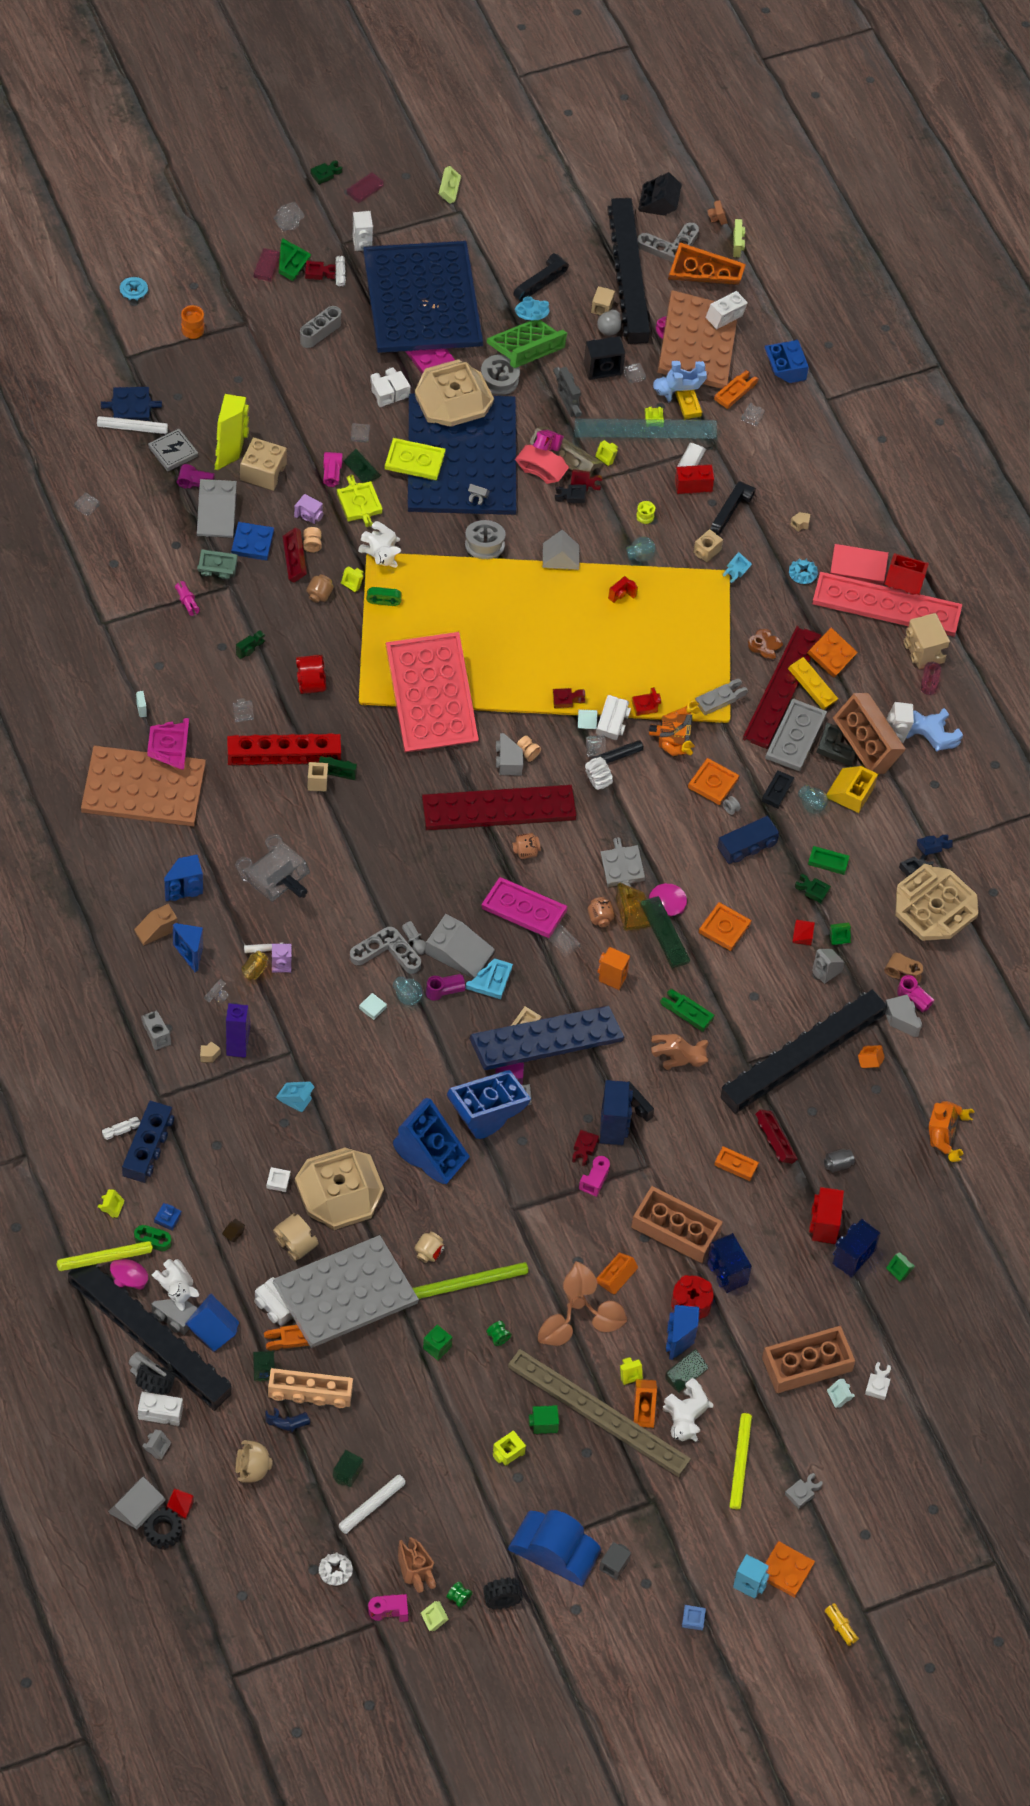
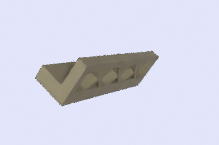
(573, 455)

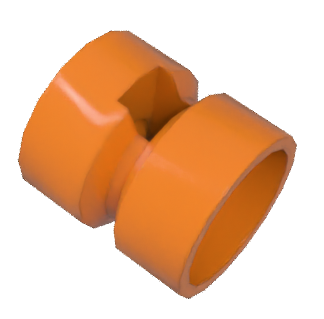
(192, 322)

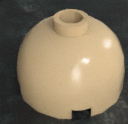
(252, 1462)

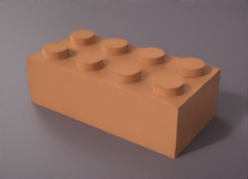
(869, 733)
(676, 1224)
(808, 1359)

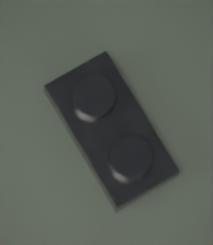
(777, 789)
(641, 1105)

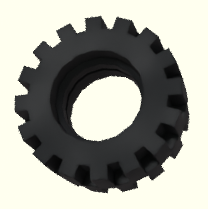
(154, 1382)
(165, 1539)
(502, 1593)

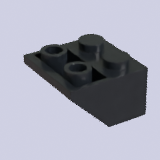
(660, 195)

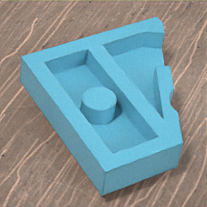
(492, 979)

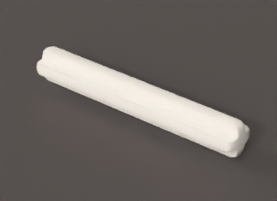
(135, 425)
(371, 1504)

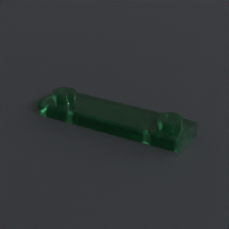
(665, 932)

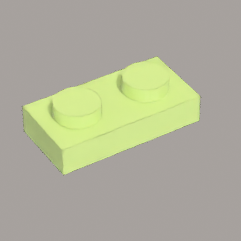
(449, 184)
(738, 243)

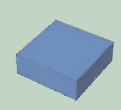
(693, 1617)

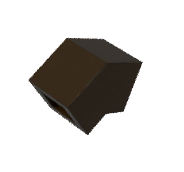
(233, 1230)

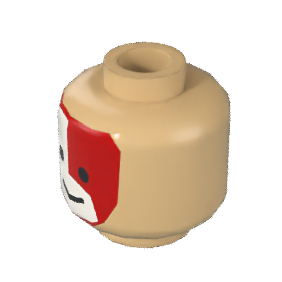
(429, 1247)

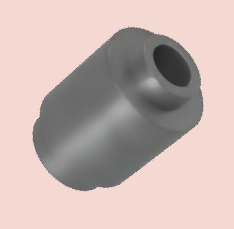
(839, 1160)

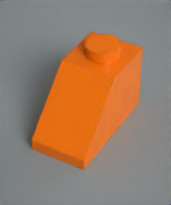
(645, 1402)

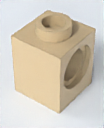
(708, 546)

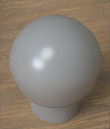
(609, 322)

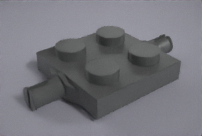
(568, 391)

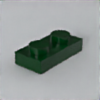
(340, 768)

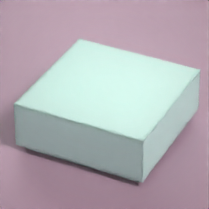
(141, 704)
(587, 719)
(373, 1006)

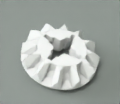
(337, 1577)

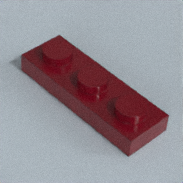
(294, 555)
(776, 1136)

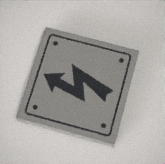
(173, 450)

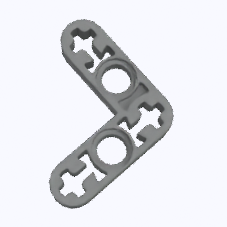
(670, 248)
(389, 944)

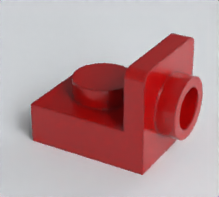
(622, 587)
(646, 703)

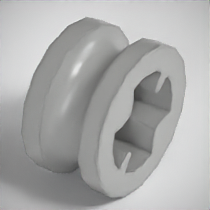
(731, 805)

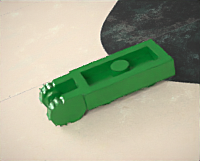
(688, 1010)

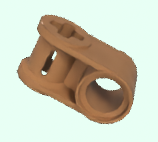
(901, 966)

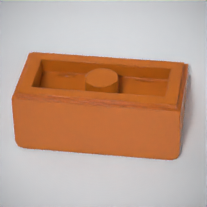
(617, 1273)

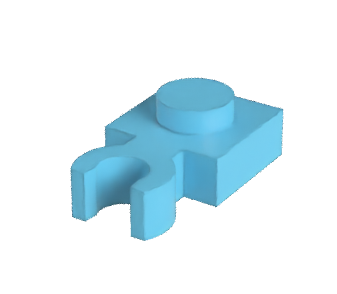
(737, 567)

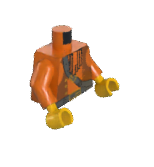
(675, 730)
(943, 1126)

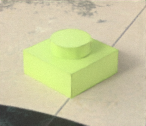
(434, 1616)

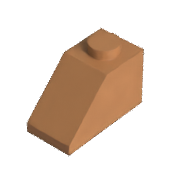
(156, 925)

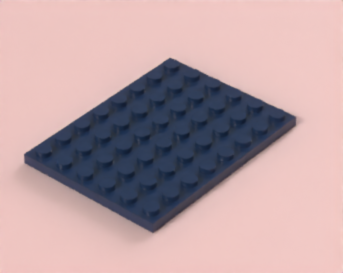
(408, 276)
(475, 454)

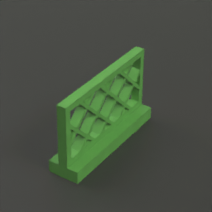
(531, 349)

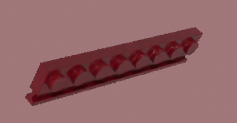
(779, 690)

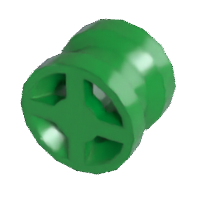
(498, 1333)
(459, 1594)

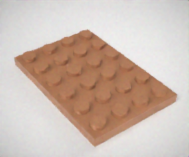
(693, 338)
(141, 787)

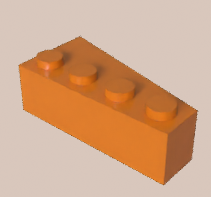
(704, 266)

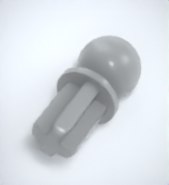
(418, 946)

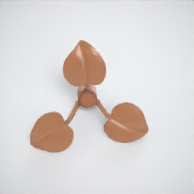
(577, 1283)

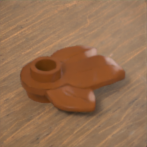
(764, 643)

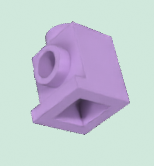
(309, 509)
(281, 957)

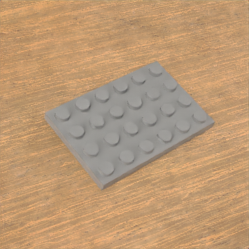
(345, 1291)

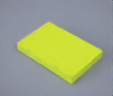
(415, 459)

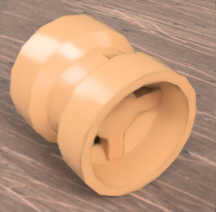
(312, 539)
(530, 750)

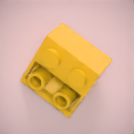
(853, 787)

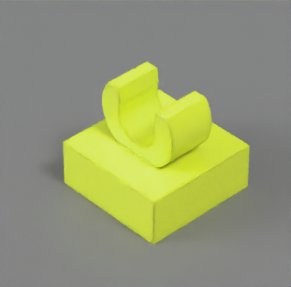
(654, 413)
(606, 452)
(352, 578)
(112, 1203)
(630, 1370)

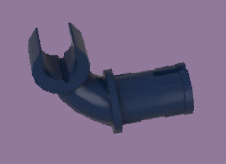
(287, 1424)

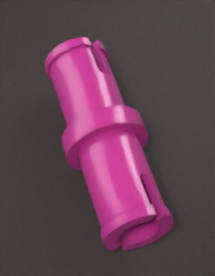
(187, 598)

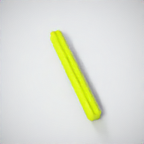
(104, 1256)
(740, 1461)

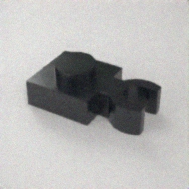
(573, 494)
(912, 864)

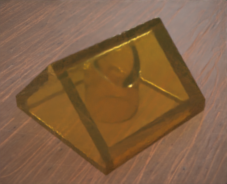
(629, 907)

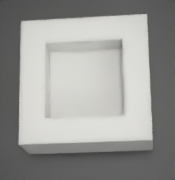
(278, 1179)

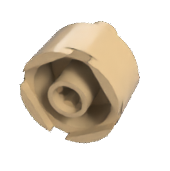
(296, 1236)

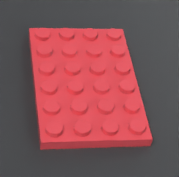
(431, 692)

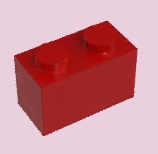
(694, 479)

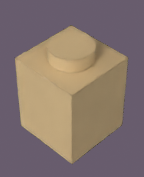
(602, 300)
(317, 776)

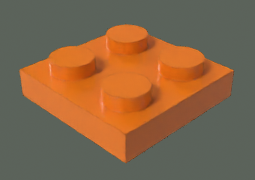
(832, 652)
(713, 781)
(724, 926)
(788, 1569)

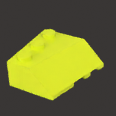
(231, 429)

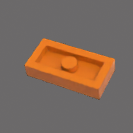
(736, 1163)

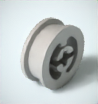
(507, 379)
(475, 539)

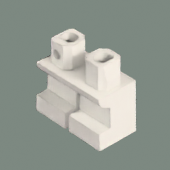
(390, 387)

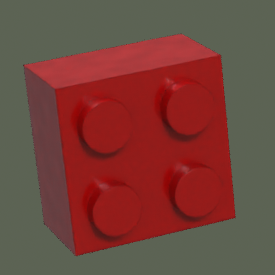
(906, 574)
(826, 1215)

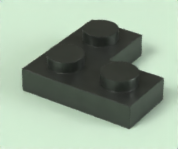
(832, 747)

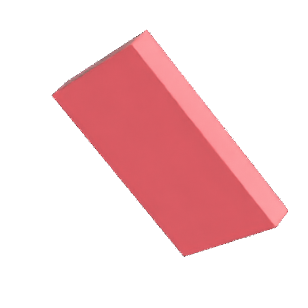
(859, 564)

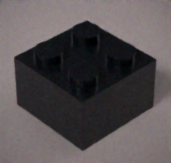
(604, 358)

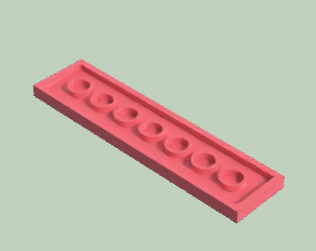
(883, 602)

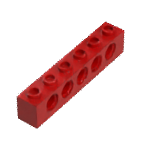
(276, 754)

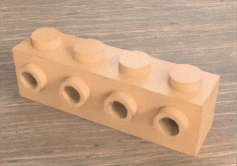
(310, 1387)

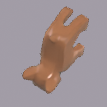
(679, 1050)

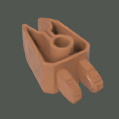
(416, 1565)

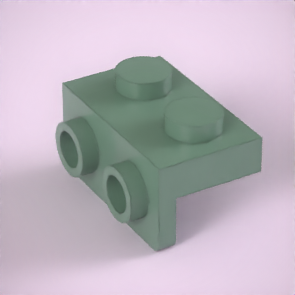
(217, 563)

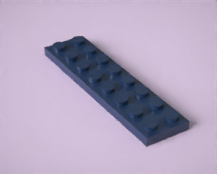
(546, 1037)

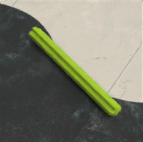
(471, 1280)

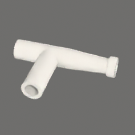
(259, 947)

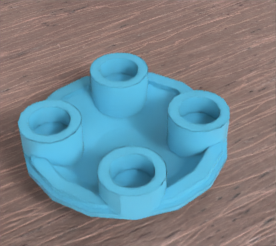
(532, 309)

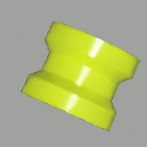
(649, 510)

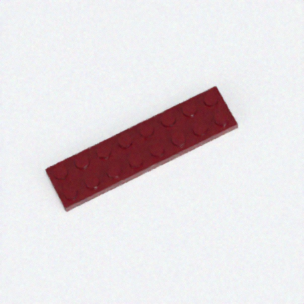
(498, 807)

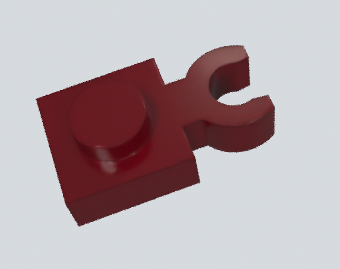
(317, 270)
(583, 478)
(584, 1145)

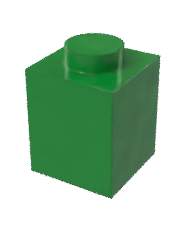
(437, 1342)
(544, 1419)

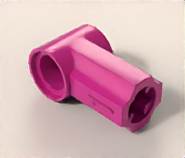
(332, 467)
(916, 993)

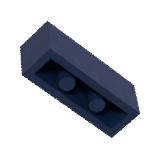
(748, 840)

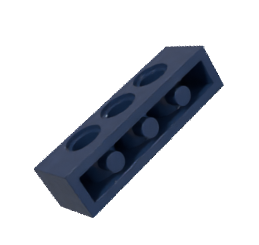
(141, 1169)

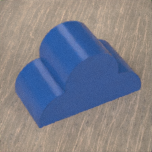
(488, 1102)
(430, 1143)
(556, 1544)

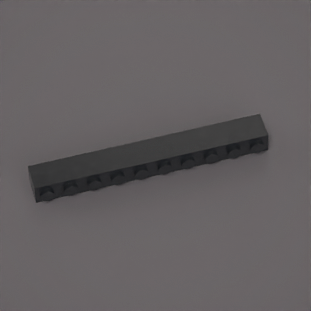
(629, 271)
(803, 1051)
(151, 1335)

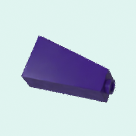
(237, 1030)

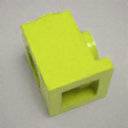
(511, 1443)

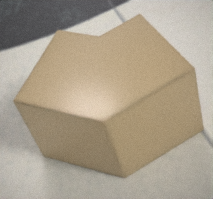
(800, 521)
(210, 1052)

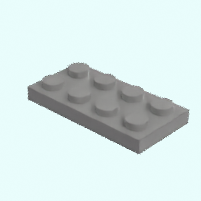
(796, 735)

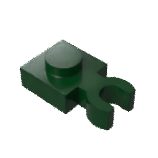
(324, 173)
(247, 645)
(814, 889)

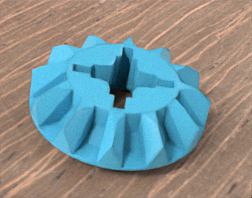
(133, 282)
(803, 577)

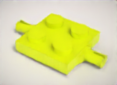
(359, 501)

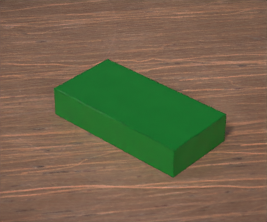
(828, 860)

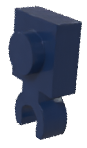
(933, 845)

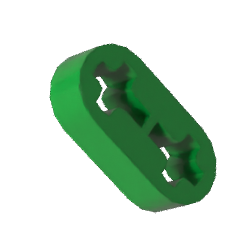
(384, 596)
(153, 1236)

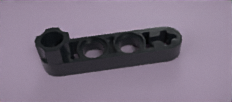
(555, 268)
(740, 492)

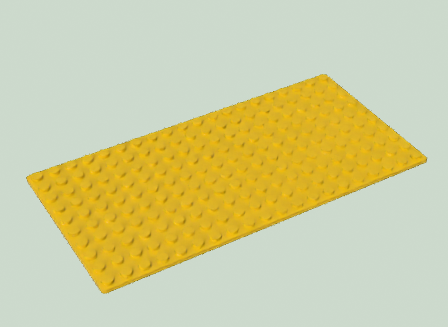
(555, 629)

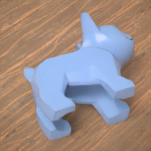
(680, 379)
(933, 730)

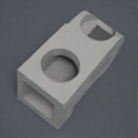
(156, 1030)

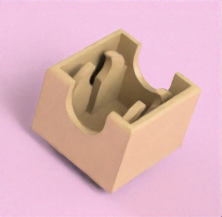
(263, 463)
(926, 640)

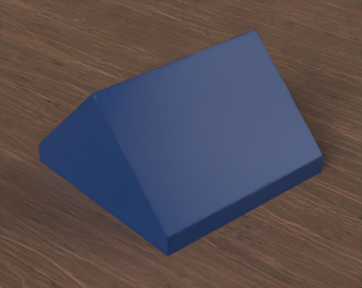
(189, 943)
(213, 1323)

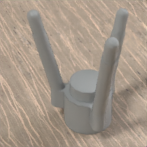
(138, 1359)

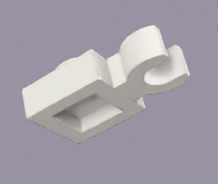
(878, 1383)

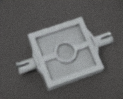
(622, 865)

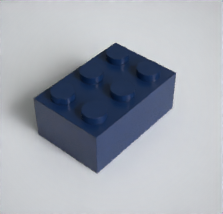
(615, 1112)

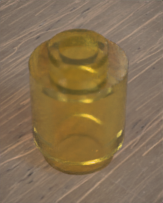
(255, 965)

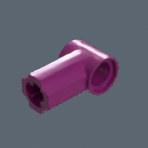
(191, 477)
(445, 986)

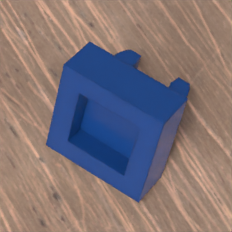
(167, 1216)

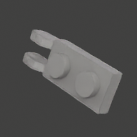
(721, 697)

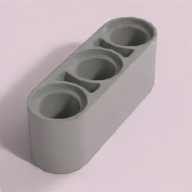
(320, 326)

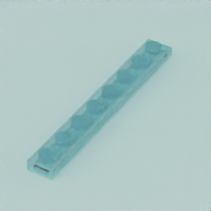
(645, 428)

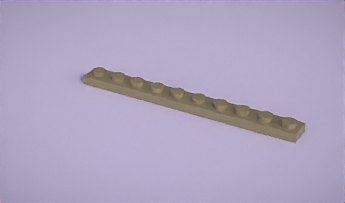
(599, 1413)

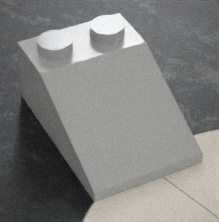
(216, 508)
(458, 947)

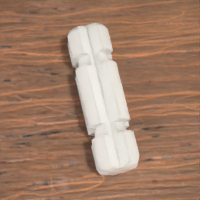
(340, 271)
(121, 1128)

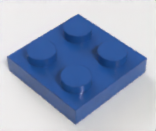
(252, 541)

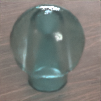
(641, 549)
(813, 799)
(408, 990)

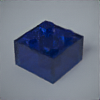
(855, 1247)
(729, 1263)

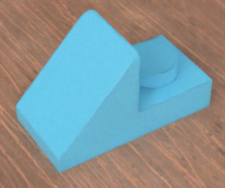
(296, 1094)

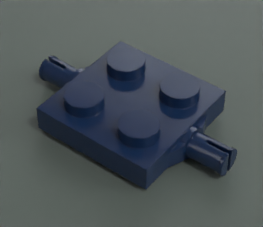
(131, 403)

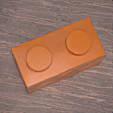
(613, 968)

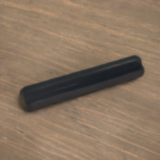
(621, 752)

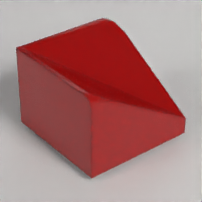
(803, 932)
(180, 1503)

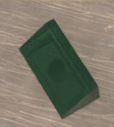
(362, 467)
(689, 1367)

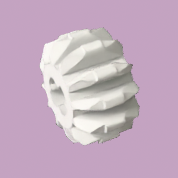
(599, 773)

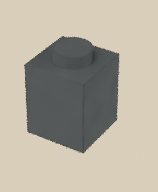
(615, 1560)

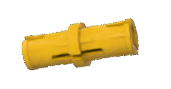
(841, 1624)

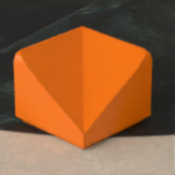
(871, 1056)

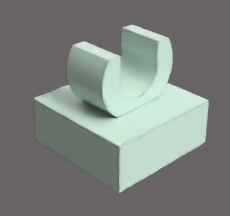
(840, 1393)

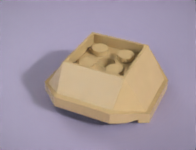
(453, 393)
(938, 888)
(343, 1203)

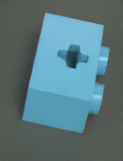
(751, 1577)

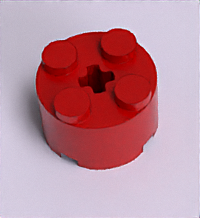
(311, 674)
(693, 1292)

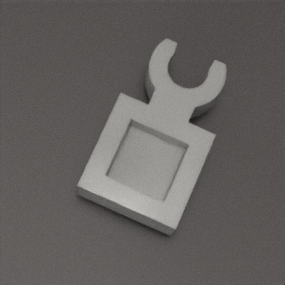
(802, 1492)

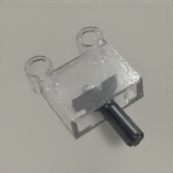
(275, 871)

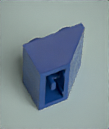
(788, 361)
(184, 879)
(681, 1329)

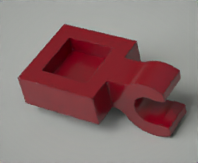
(565, 698)

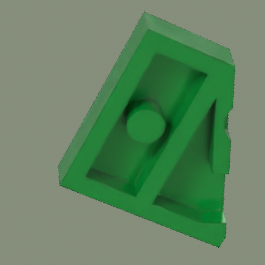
(291, 259)

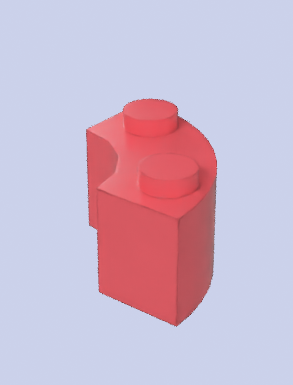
(542, 463)

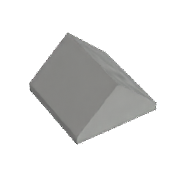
(561, 552)
(137, 1504)

